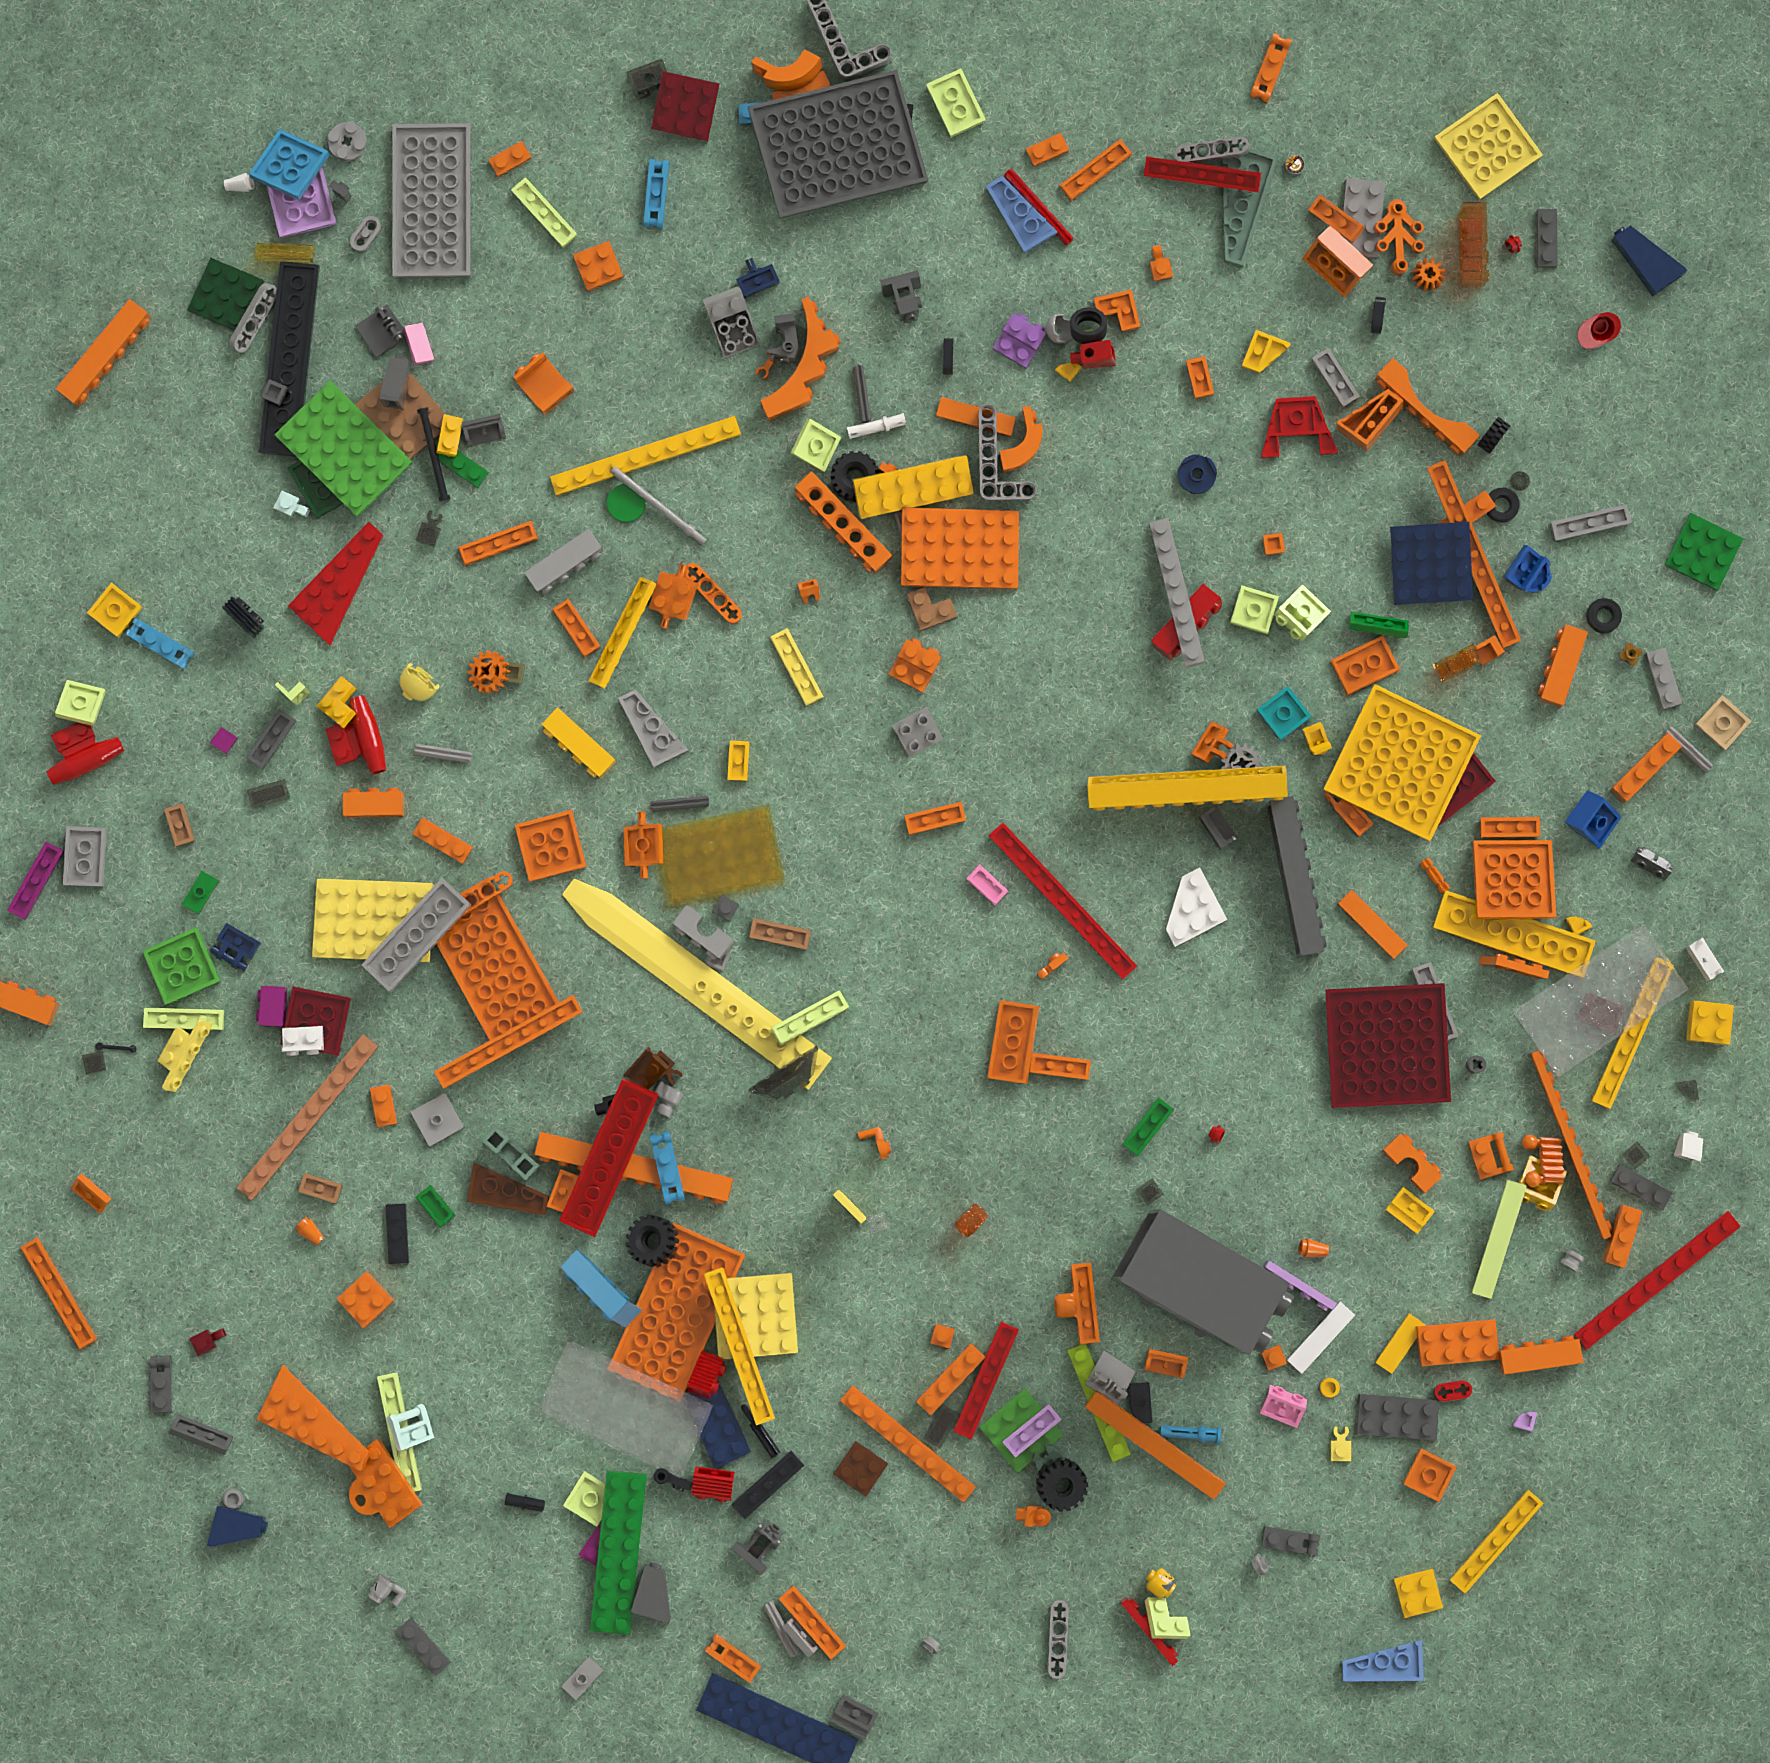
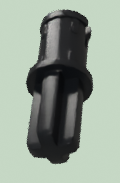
(524, 1502)

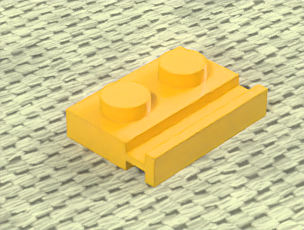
(1409, 1210)

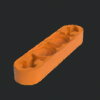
(714, 592)
(477, 891)

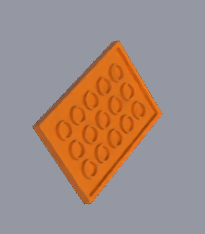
(959, 548)

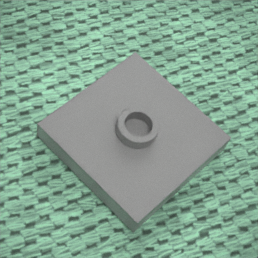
(437, 1119)

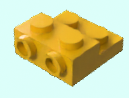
(1542, 1195)

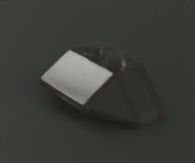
(787, 1077)

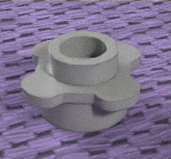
(1260, 1564)

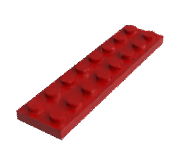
(608, 1157)

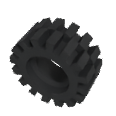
(1493, 435)

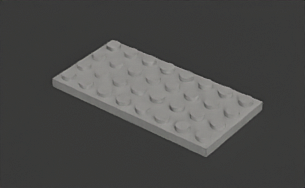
(431, 200)

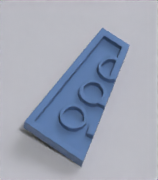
(1024, 221)
(1386, 1665)

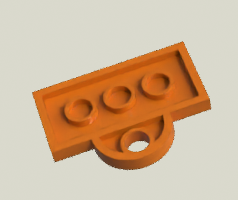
(383, 1487)

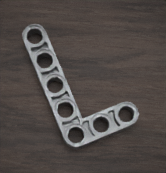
(838, 43)
(992, 463)

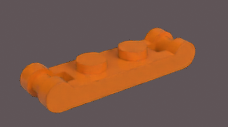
(1270, 68)

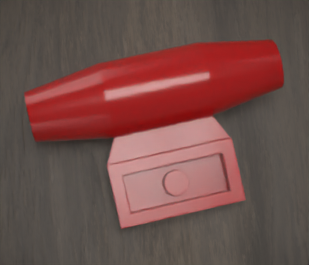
(358, 738)
(81, 752)

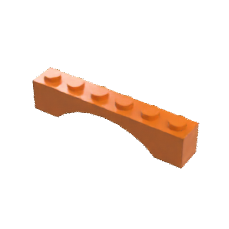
(1456, 434)

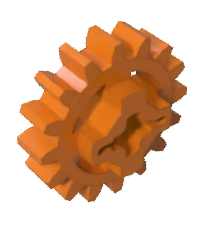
(496, 673)

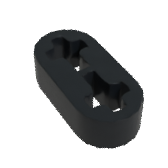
(1378, 315)
(948, 356)

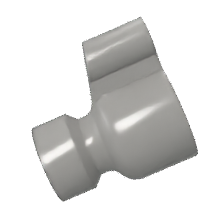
(670, 1098)

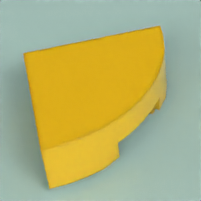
(1068, 370)
(1578, 924)

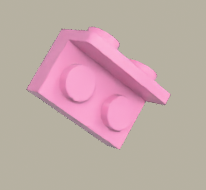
(1284, 1406)

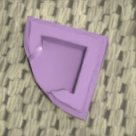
(1525, 1421)

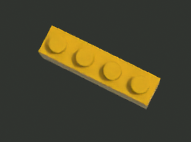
(579, 743)

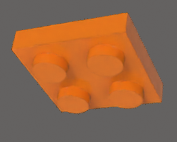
(598, 266)
(1429, 1475)

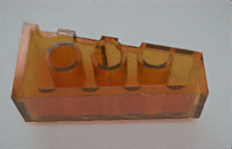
(1472, 244)

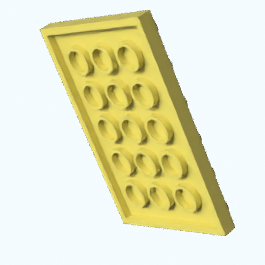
(360, 915)

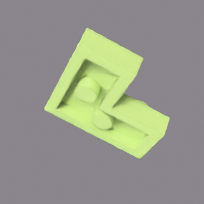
(1161, 1624)

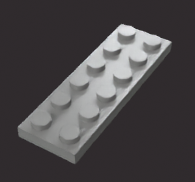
(416, 935)

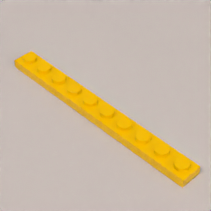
(646, 455)

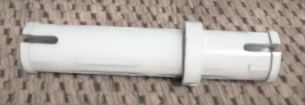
(876, 426)

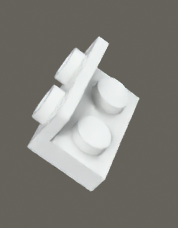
(302, 1039)

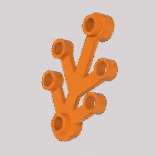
(1398, 233)

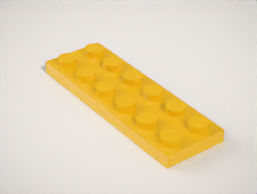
(913, 486)

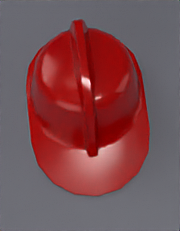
(1599, 330)

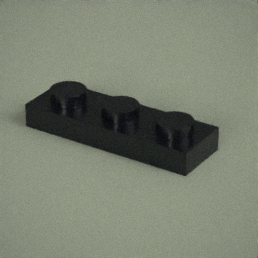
(397, 1233)

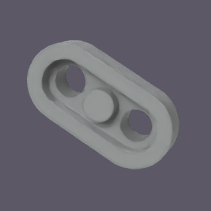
(365, 234)

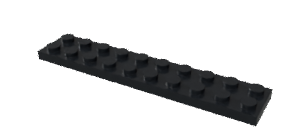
(289, 349)

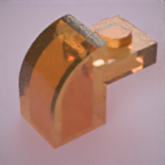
(1457, 663)

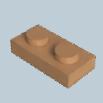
(179, 825)
(320, 1188)

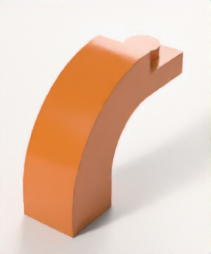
(791, 76)
(1018, 457)

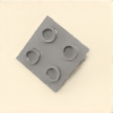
(917, 732)
(1111, 1377)

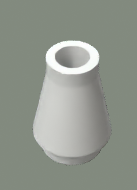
(239, 183)

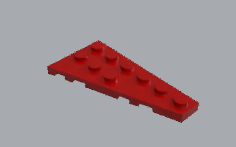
(331, 592)

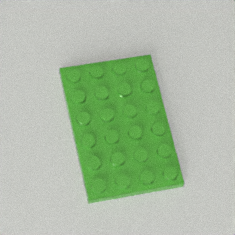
(343, 448)

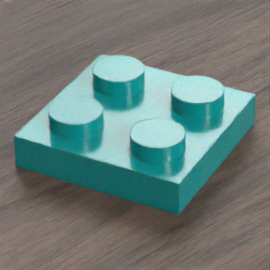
(1284, 713)

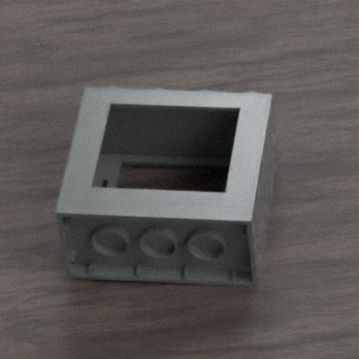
(1203, 1283)

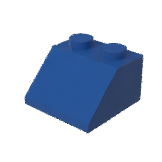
(1593, 818)

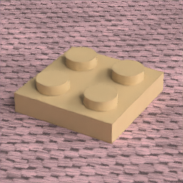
(1723, 722)

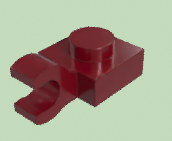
(205, 1341)

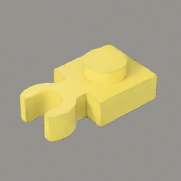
(1340, 1448)

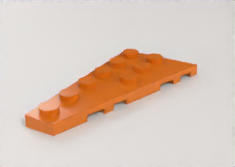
(302, 1416)

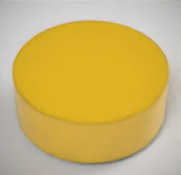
(1329, 1387)

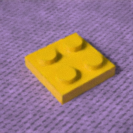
(115, 610)
(1418, 1593)

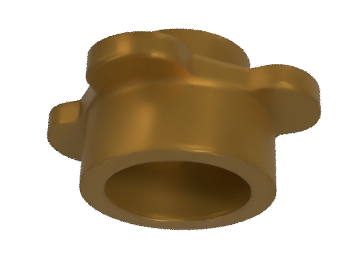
(1631, 659)

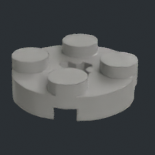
(348, 130)

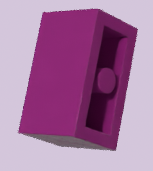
(272, 1006)

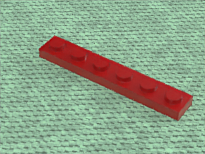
(1202, 174)
(986, 1380)

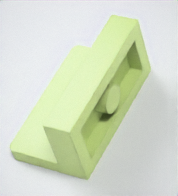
(297, 694)

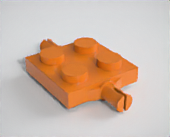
(673, 595)
(643, 845)

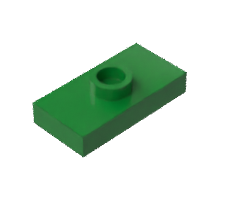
(200, 892)
(435, 1206)

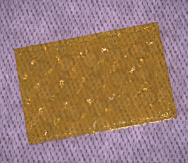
(720, 855)

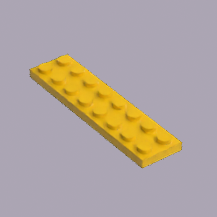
(1517, 937)

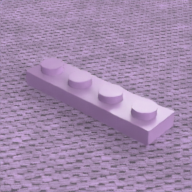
(1306, 1291)

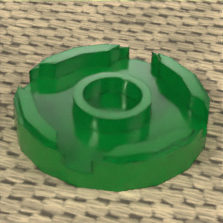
(625, 504)

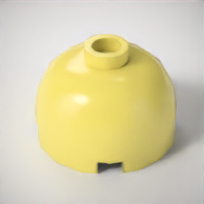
(416, 684)

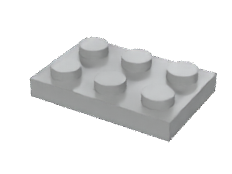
(84, 856)

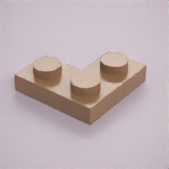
(928, 614)

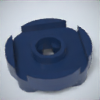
(1202, 464)

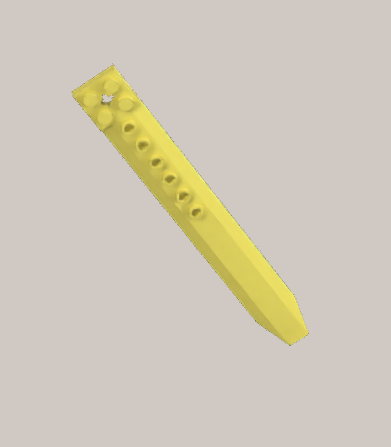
(687, 975)

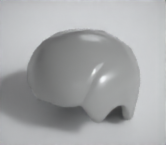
(1058, 321)

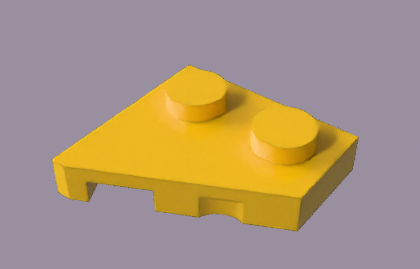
(1263, 351)

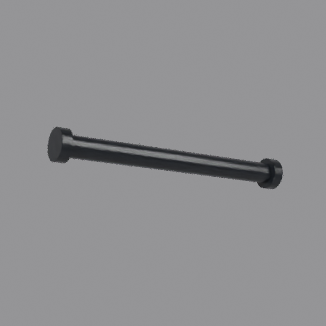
(433, 455)

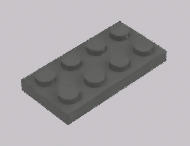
(1397, 1417)

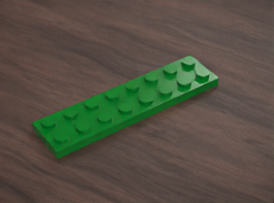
(618, 1552)

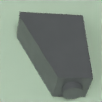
(395, 382)
(652, 1594)

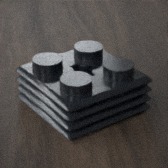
(249, 621)

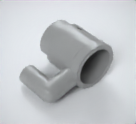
(382, 1588)

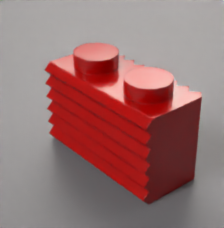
(706, 1375)
(712, 1484)

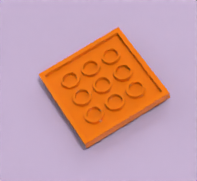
(1514, 879)

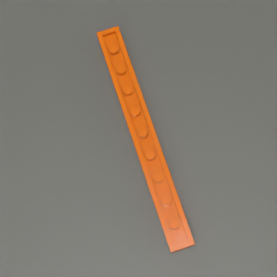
(1481, 569)
(1575, 1152)

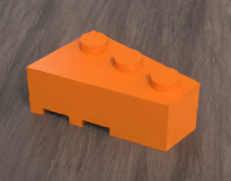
(1371, 420)

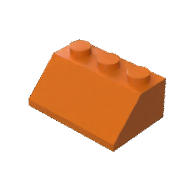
(1337, 261)

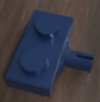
(757, 279)

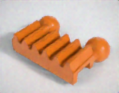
(1550, 1160)

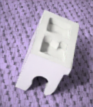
(1704, 959)

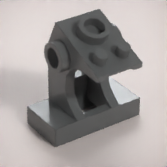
(907, 306)
(789, 350)
(753, 1554)

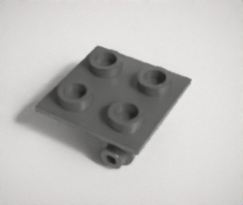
(381, 330)

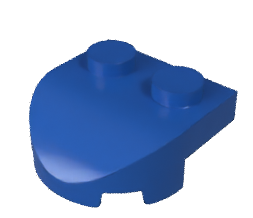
(1529, 571)

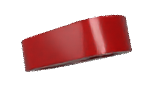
(1454, 1395)

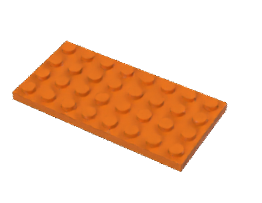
(495, 966)
(676, 1310)

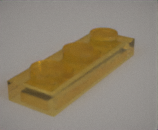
(284, 252)

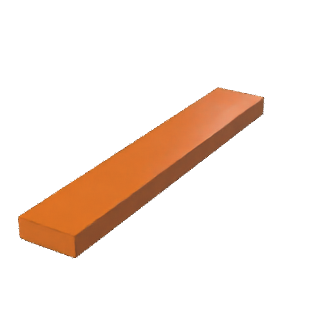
(58, 1293)

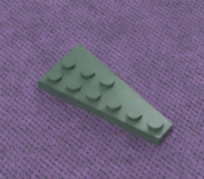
(1243, 207)

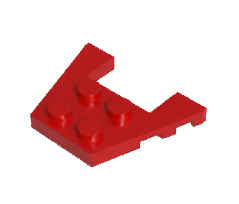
(1297, 418)

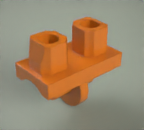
(1033, 1516)

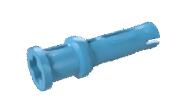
(1201, 1434)

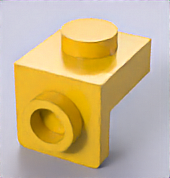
(1317, 739)

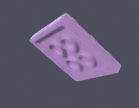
(303, 215)

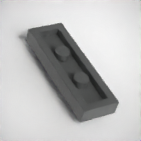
(1547, 238)
(271, 739)
(1641, 1187)
(201, 1434)
(423, 1646)

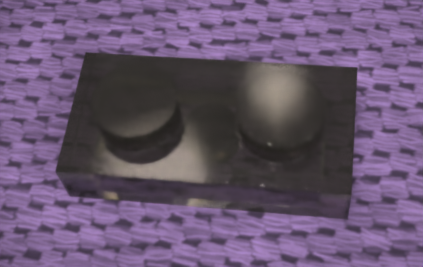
(941, 1426)

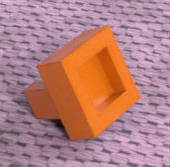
(809, 588)

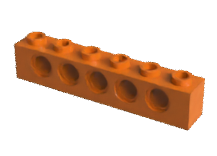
(811, 484)

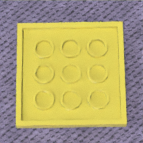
(1488, 146)
(765, 1312)

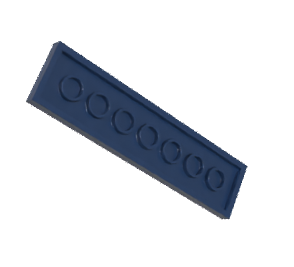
(775, 1723)

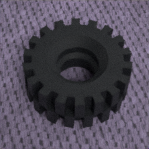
(844, 465)
(640, 1235)
(1051, 1474)

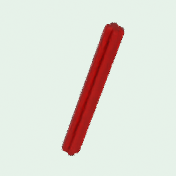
(1026, 192)

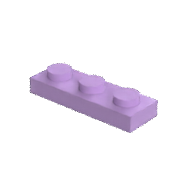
(1032, 1430)

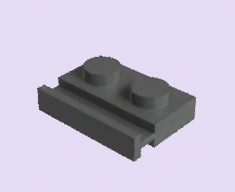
(854, 1716)

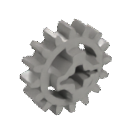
(1239, 754)

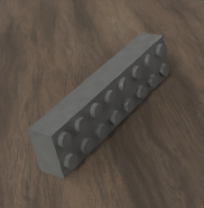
(1295, 877)

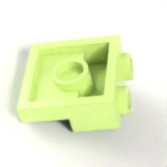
(1301, 613)

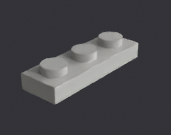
(1335, 378)
(1663, 678)

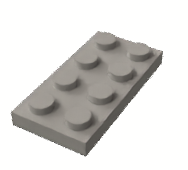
(1365, 204)

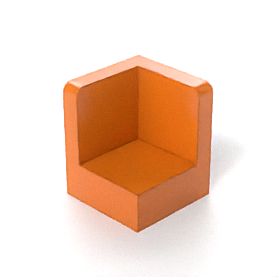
(1489, 650)

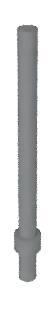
(688, 530)

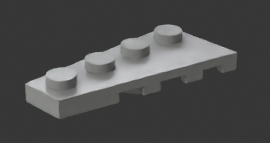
(653, 734)

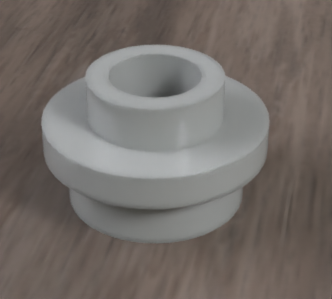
(930, 1645)

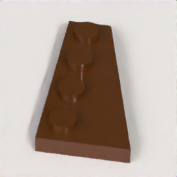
(500, 1191)

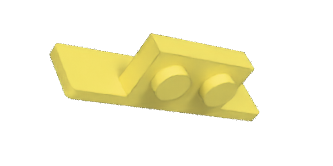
(181, 1052)

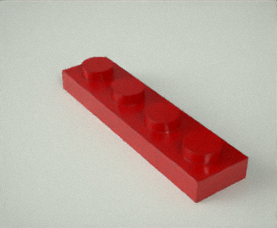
(1132, 1607)

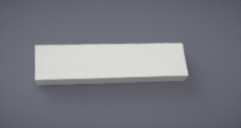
(1320, 1337)

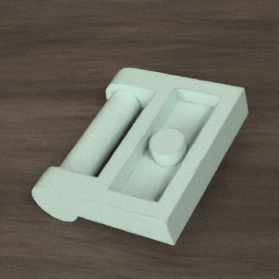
(413, 1433)

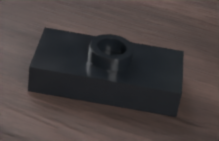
(1141, 1401)

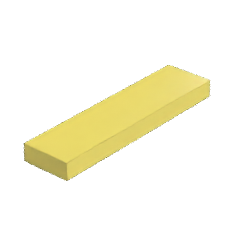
(796, 667)

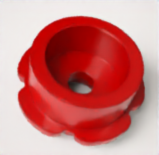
(1515, 243)
(1216, 1134)

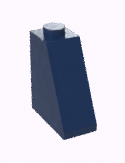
(234, 1526)

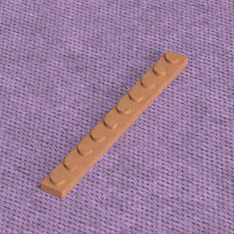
(307, 1117)

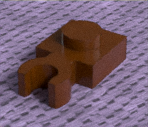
(669, 1072)

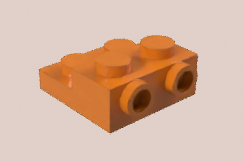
(915, 665)

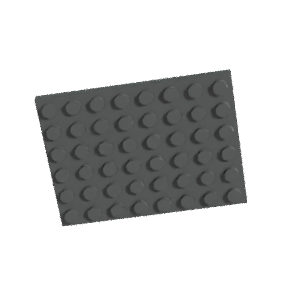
(837, 144)

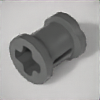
(1482, 1064)

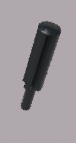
(762, 1434)

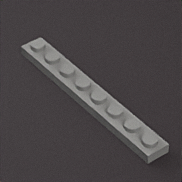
(1177, 593)

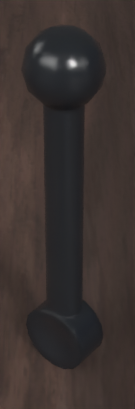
(99, 1046)

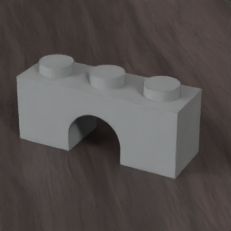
(716, 944)

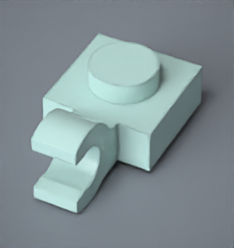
(289, 504)

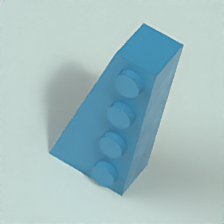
(600, 1289)

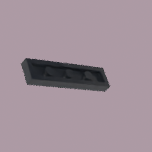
(767, 1484)

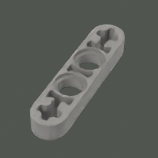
(1212, 150)
(256, 320)
(1055, 1638)

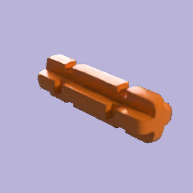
(1434, 875)

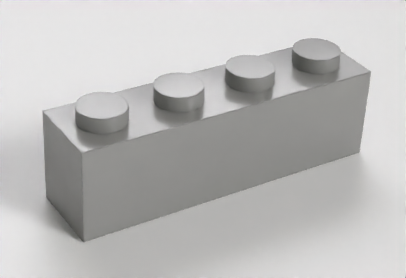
(563, 562)

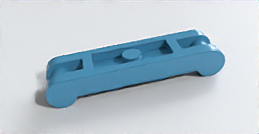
(656, 193)
(159, 643)
(667, 1167)

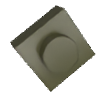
(516, 673)

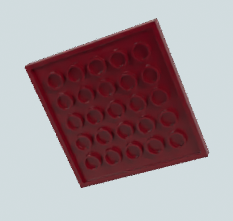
(1388, 1045)

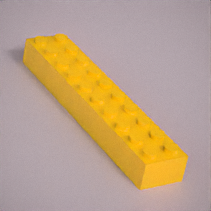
(1187, 787)

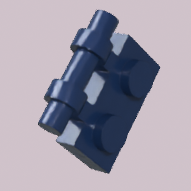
(237, 941)

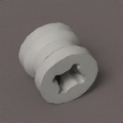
(1572, 1260)

